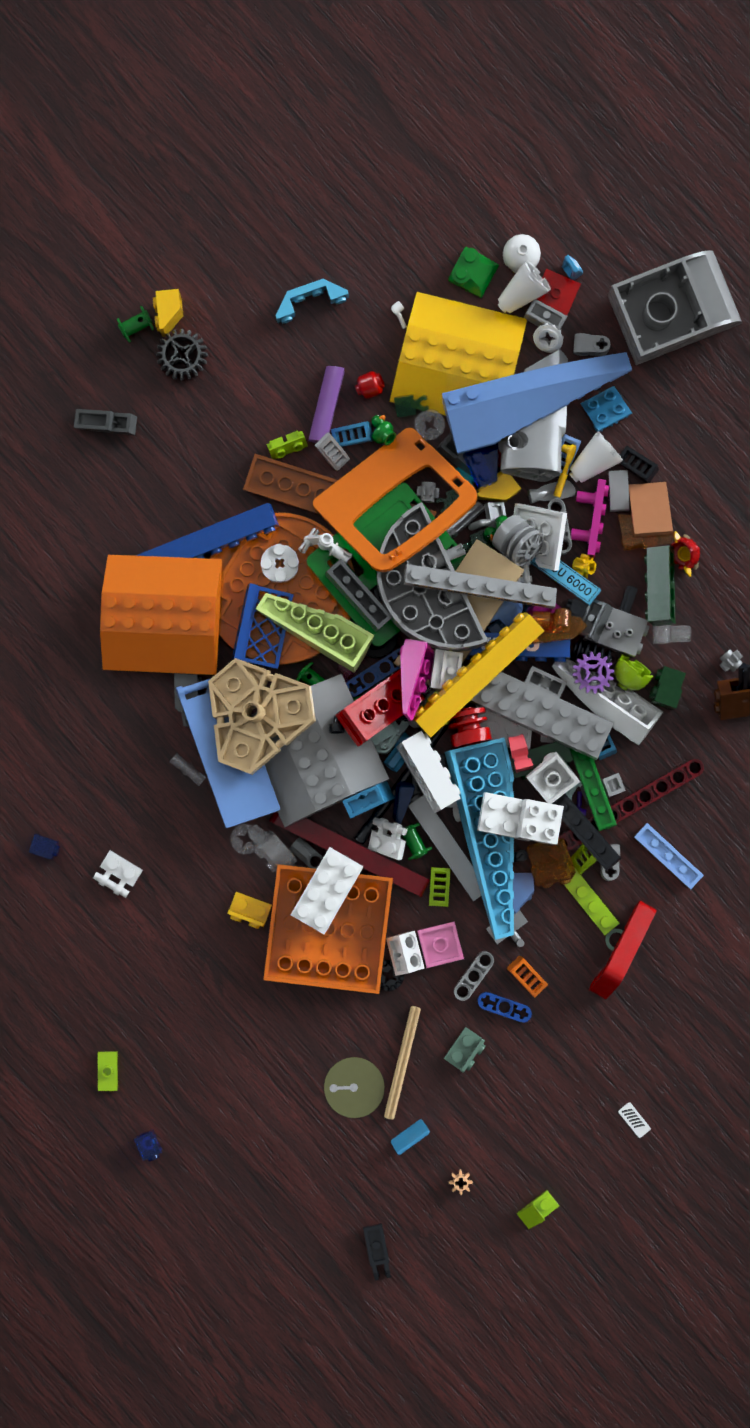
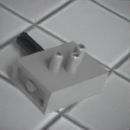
(624, 630)

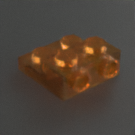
(550, 863)

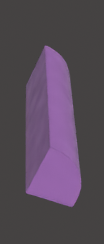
(326, 403)

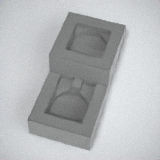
(618, 490)
(612, 786)

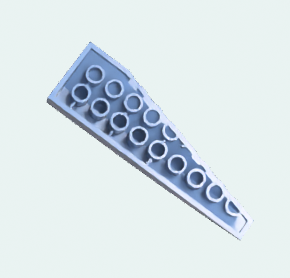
(500, 407)

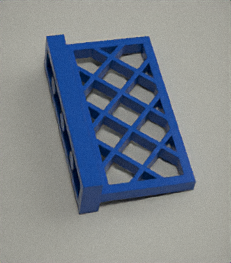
(245, 625)

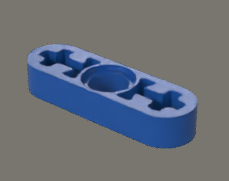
(488, 1007)

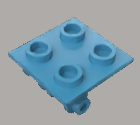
(606, 409)

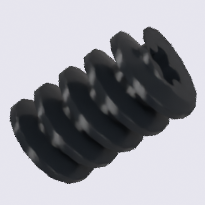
(580, 649)

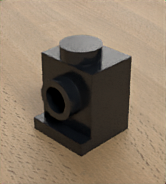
(576, 607)

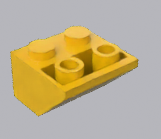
(169, 309)

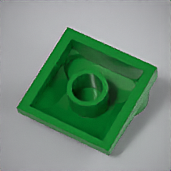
(473, 272)

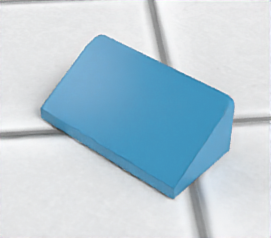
(410, 1136)

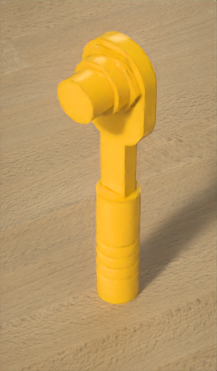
(570, 451)

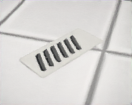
(634, 1120)

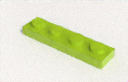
(591, 903)

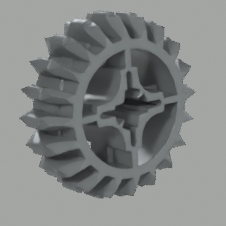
(188, 351)

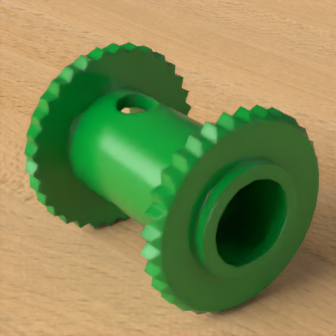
(133, 325)
(316, 678)
(415, 842)

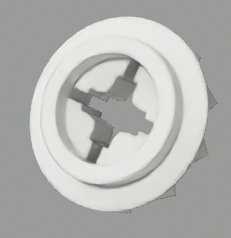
(543, 343)

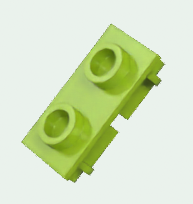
(295, 442)

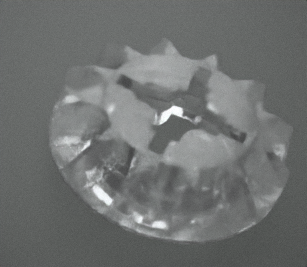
(438, 423)
(236, 842)

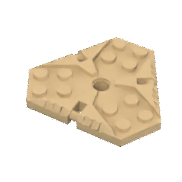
(282, 710)

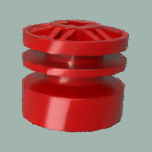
(469, 728)

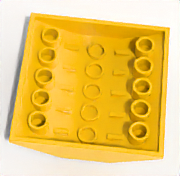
(454, 348)

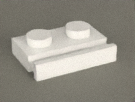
(444, 667)

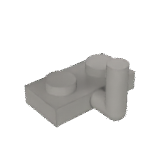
(492, 511)

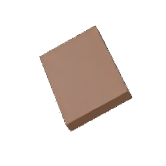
(650, 509)

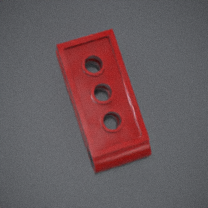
(374, 710)

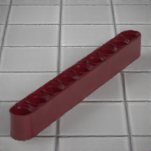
(634, 798)
(368, 859)

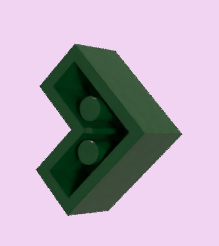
(668, 688)

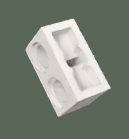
(405, 953)

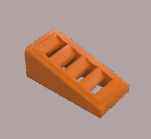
(515, 965)

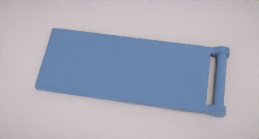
(237, 793)

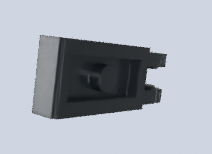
(377, 1249)

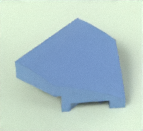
(523, 889)

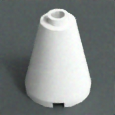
(523, 288)
(594, 459)

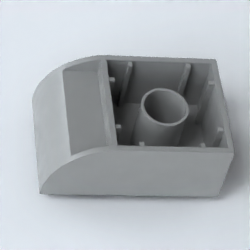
(673, 306)

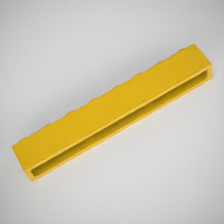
(477, 673)

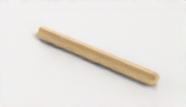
(402, 1062)

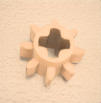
(456, 1178)

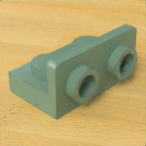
(465, 1049)

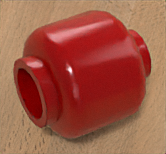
(370, 385)

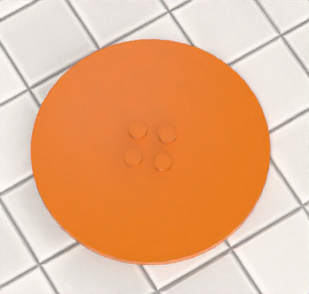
(243, 566)

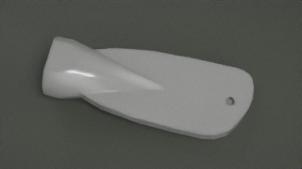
(546, 492)

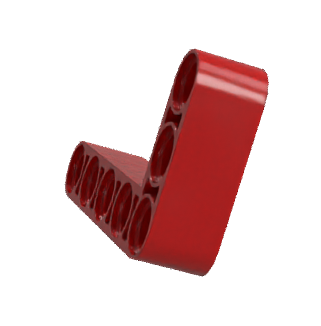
(622, 956)

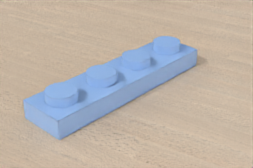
(668, 856)

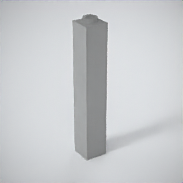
(445, 845)

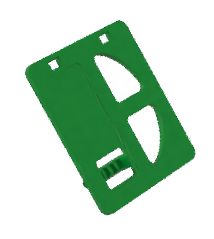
(374, 527)

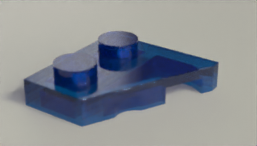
(483, 465)

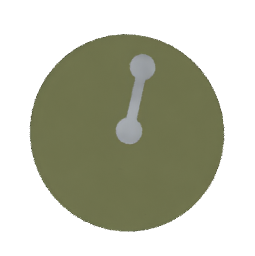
(354, 1087)

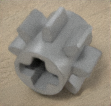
(427, 492)
(731, 660)

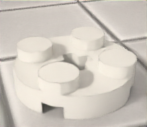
(279, 574)

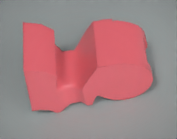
(520, 753)

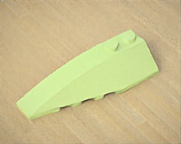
(321, 630)

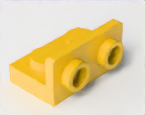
(249, 909)

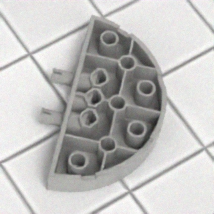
(426, 614)

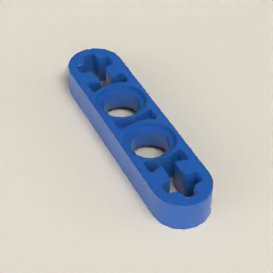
(375, 670)

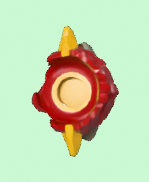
(685, 553)

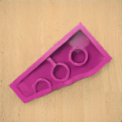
(416, 668)

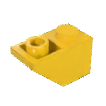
(500, 491)

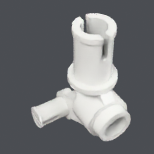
(325, 542)

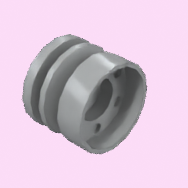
(517, 540)

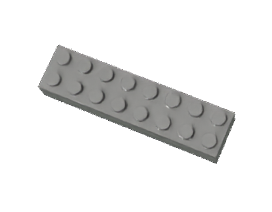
(544, 714)

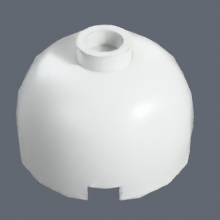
(521, 249)

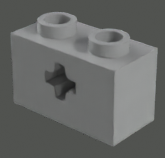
(545, 682)

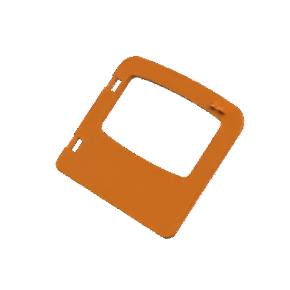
(375, 478)

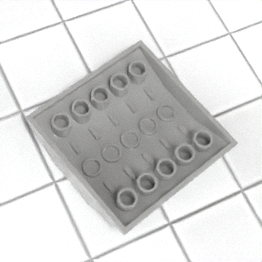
(322, 766)

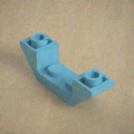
(335, 293)

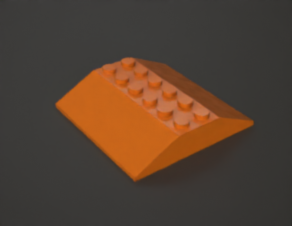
(160, 614)
(348, 952)

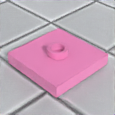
(440, 944)

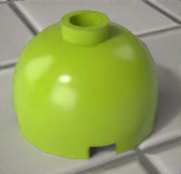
(631, 674)

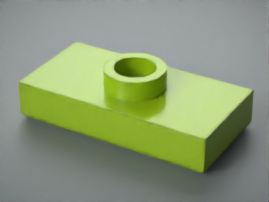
(108, 1071)

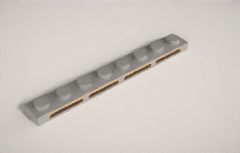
(480, 586)

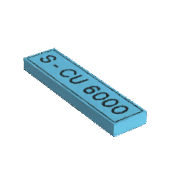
(572, 581)

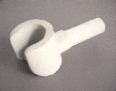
(396, 309)

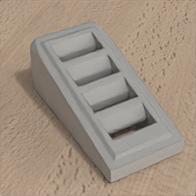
(333, 452)

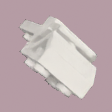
(520, 818)

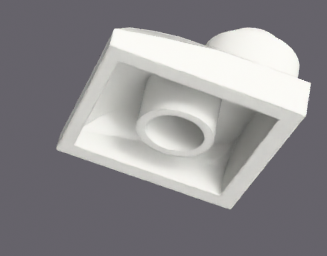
(552, 777)

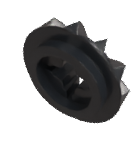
(391, 984)

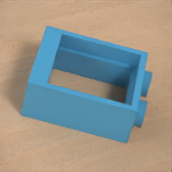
(368, 799)

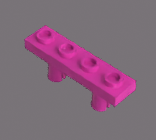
(599, 509)

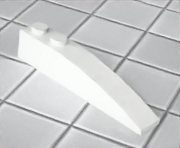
(626, 709)

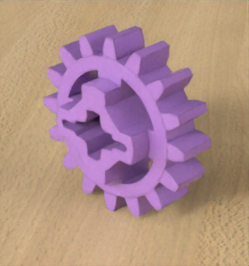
(603, 681)

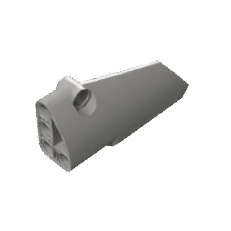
(536, 449)

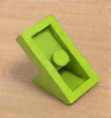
(538, 1209)

